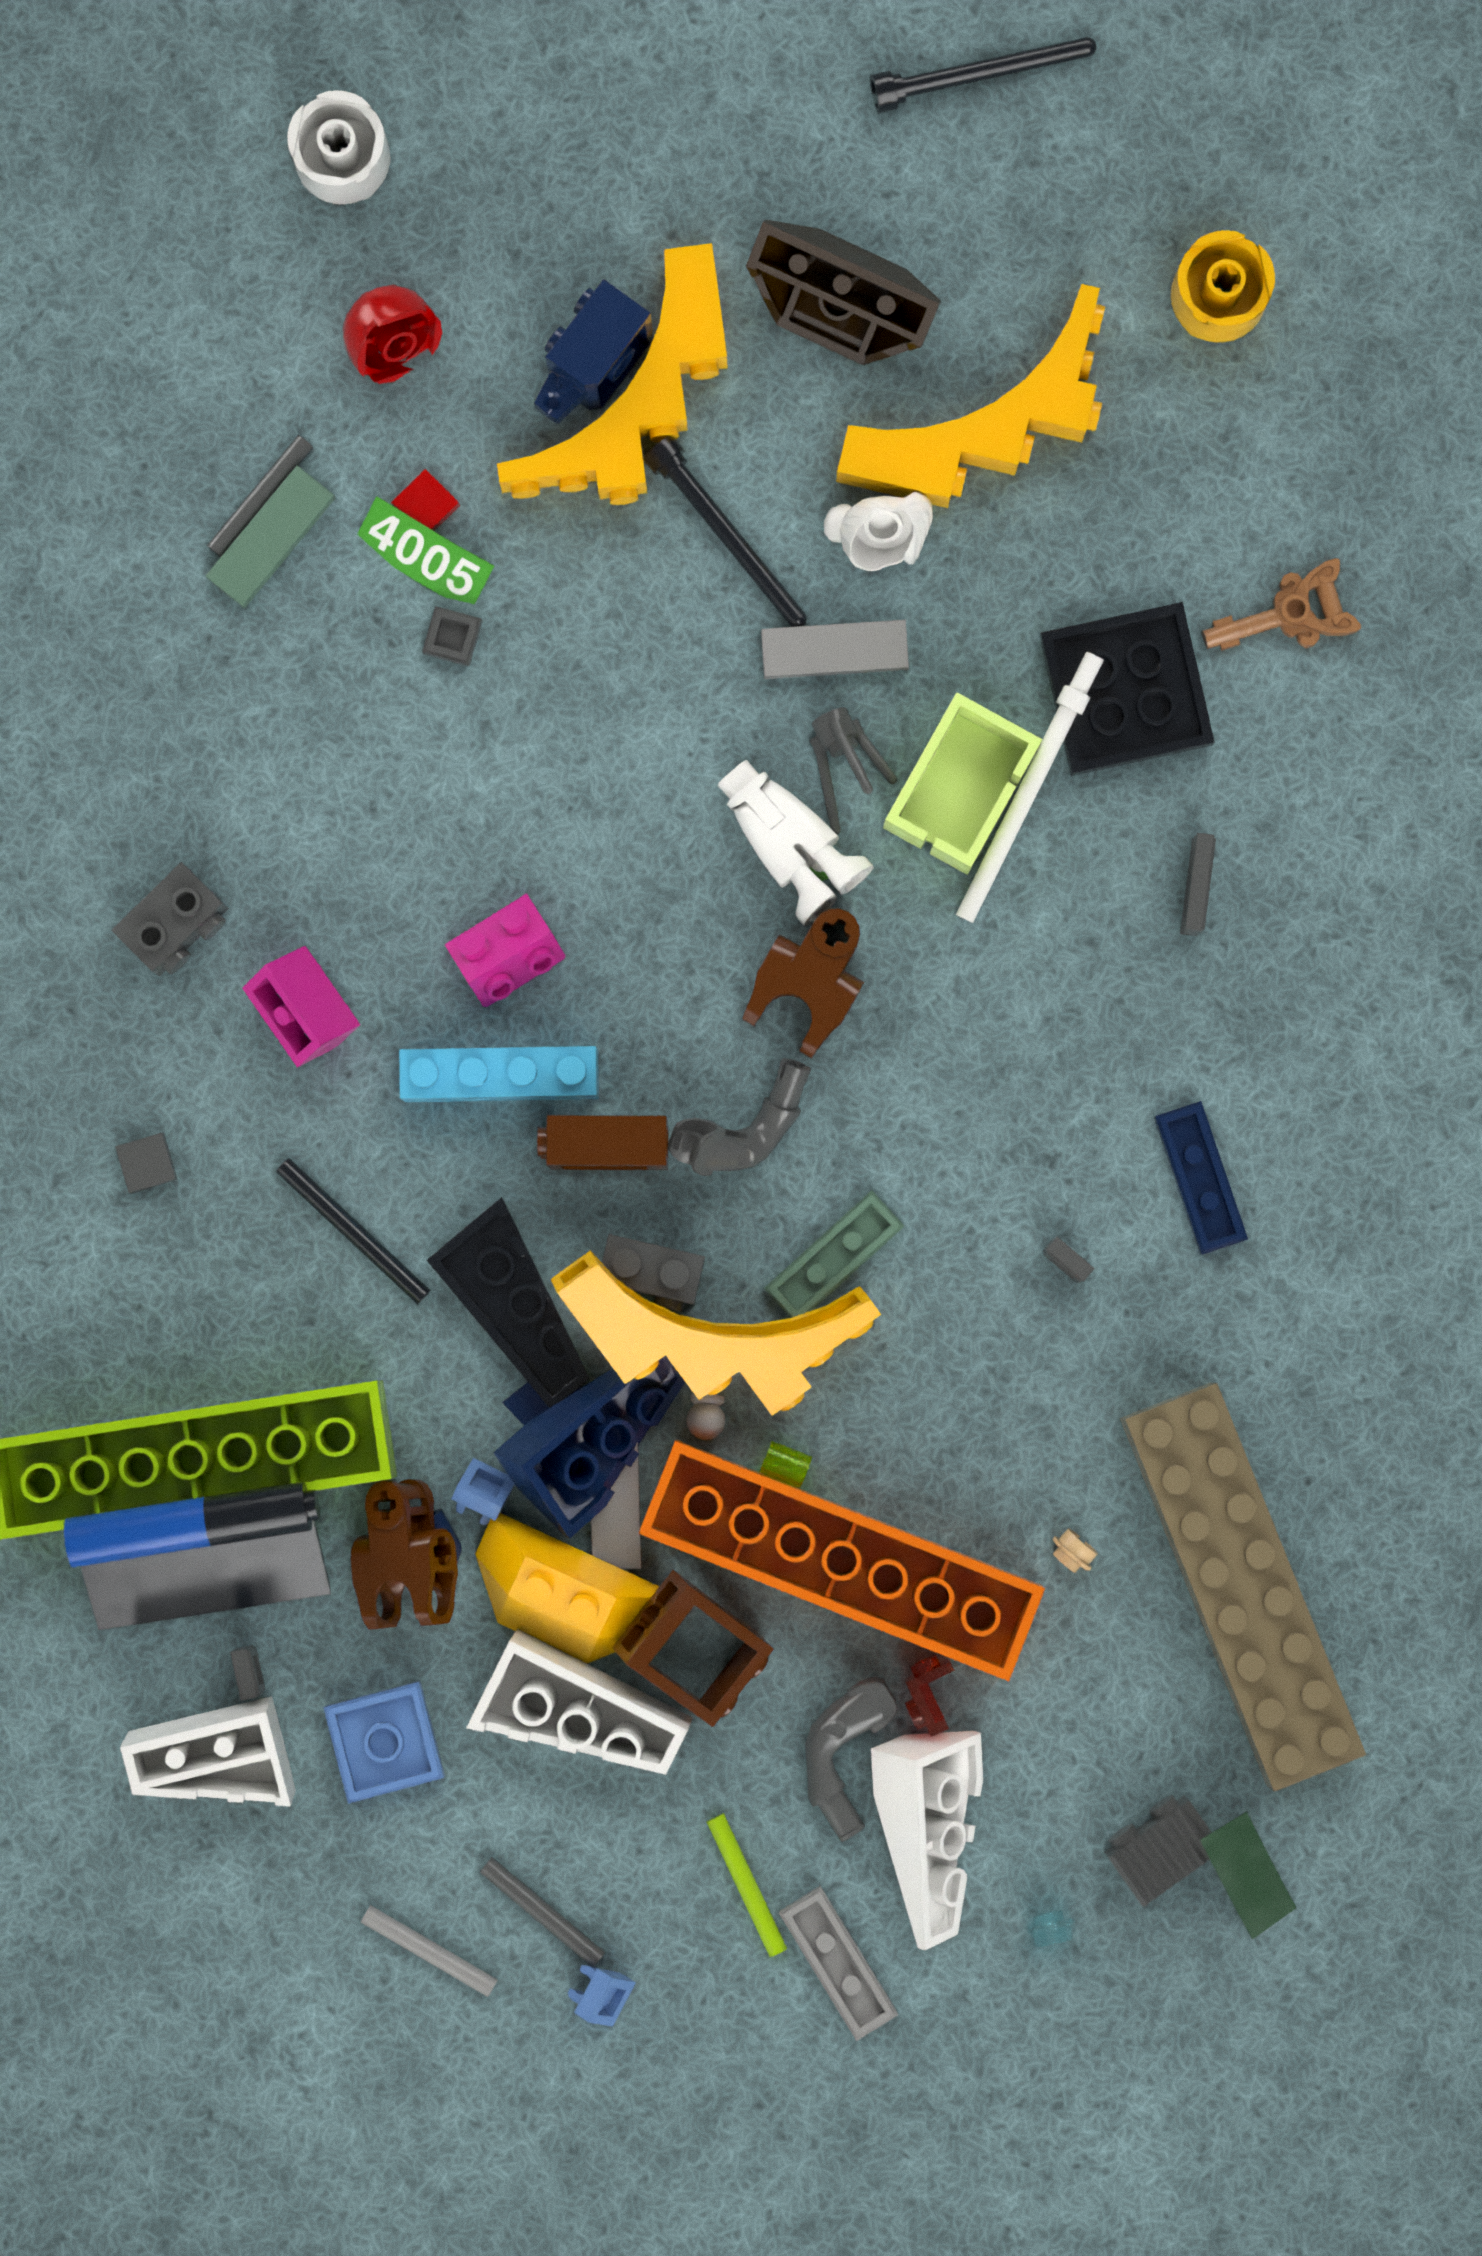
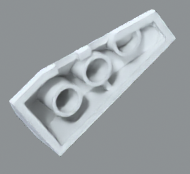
(922, 1805)

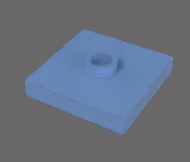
(384, 1742)

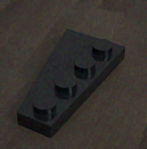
(507, 1297)

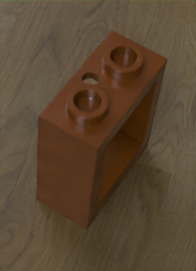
(604, 1142)
(658, 1622)

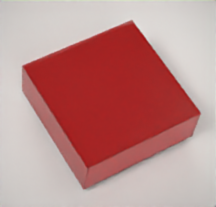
(426, 501)

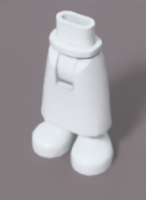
(791, 840)

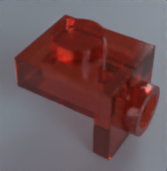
(923, 1706)

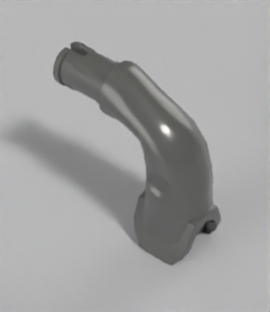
(712, 1148)
(862, 1708)

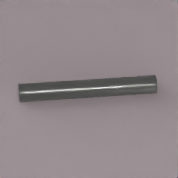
(259, 495)
(542, 1912)

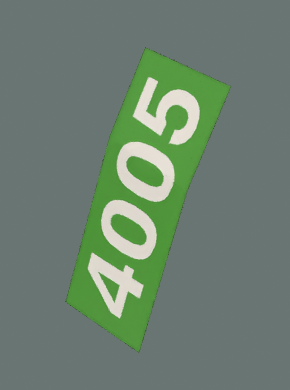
(424, 553)

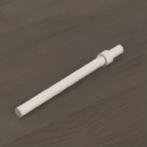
(1071, 702)

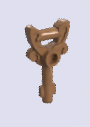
(1292, 612)

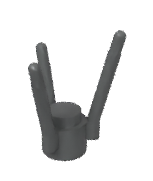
(839, 736)

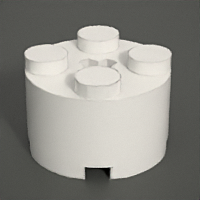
(320, 129)

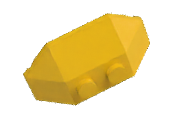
(557, 1590)

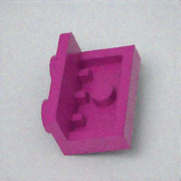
(505, 951)

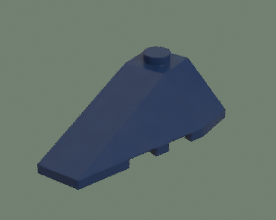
(582, 1444)

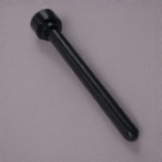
(894, 89)
(669, 461)

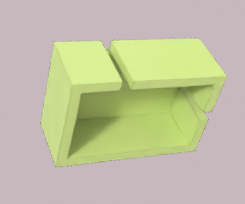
(962, 783)

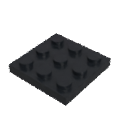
(1144, 695)

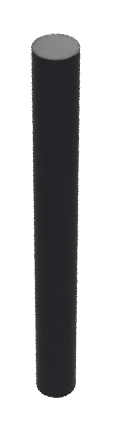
(353, 1231)

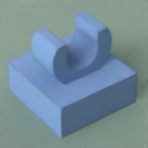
(483, 1490)
(603, 1996)

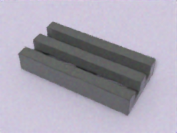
(1198, 884)

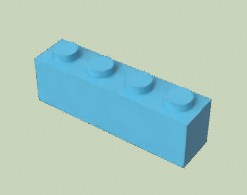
(499, 1074)

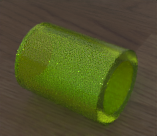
(786, 1464)

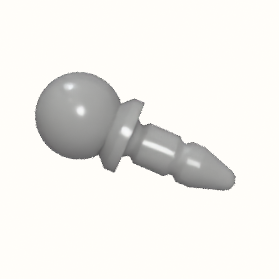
(706, 1417)

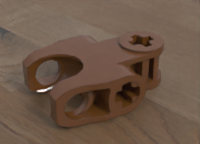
(812, 974)
(403, 1552)

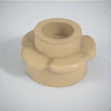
(1073, 1551)

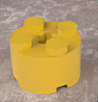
(1238, 265)

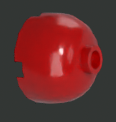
(396, 324)

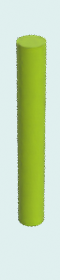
(746, 1885)

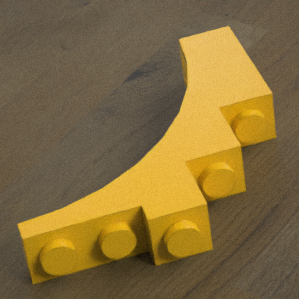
(653, 404)
(991, 437)
(705, 1353)

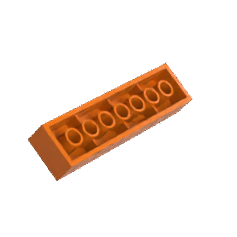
(842, 1560)

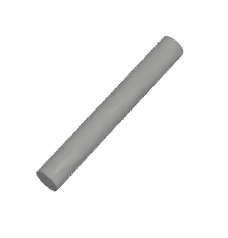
(429, 1951)

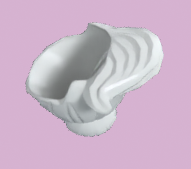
(881, 529)

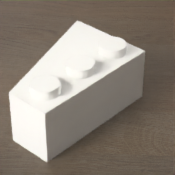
(213, 1754)

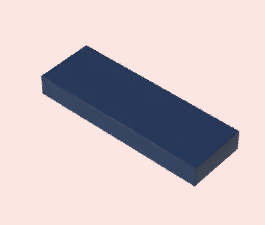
(1200, 1178)

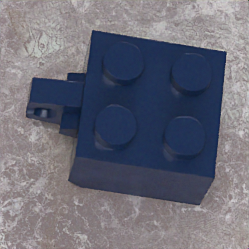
(593, 351)

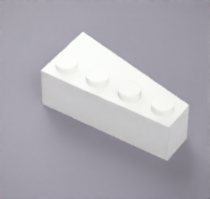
(577, 1708)

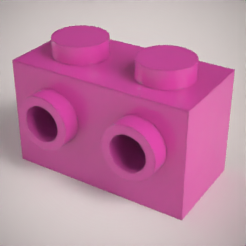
(306, 1006)

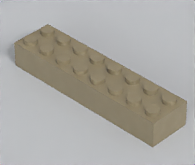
(1243, 1586)

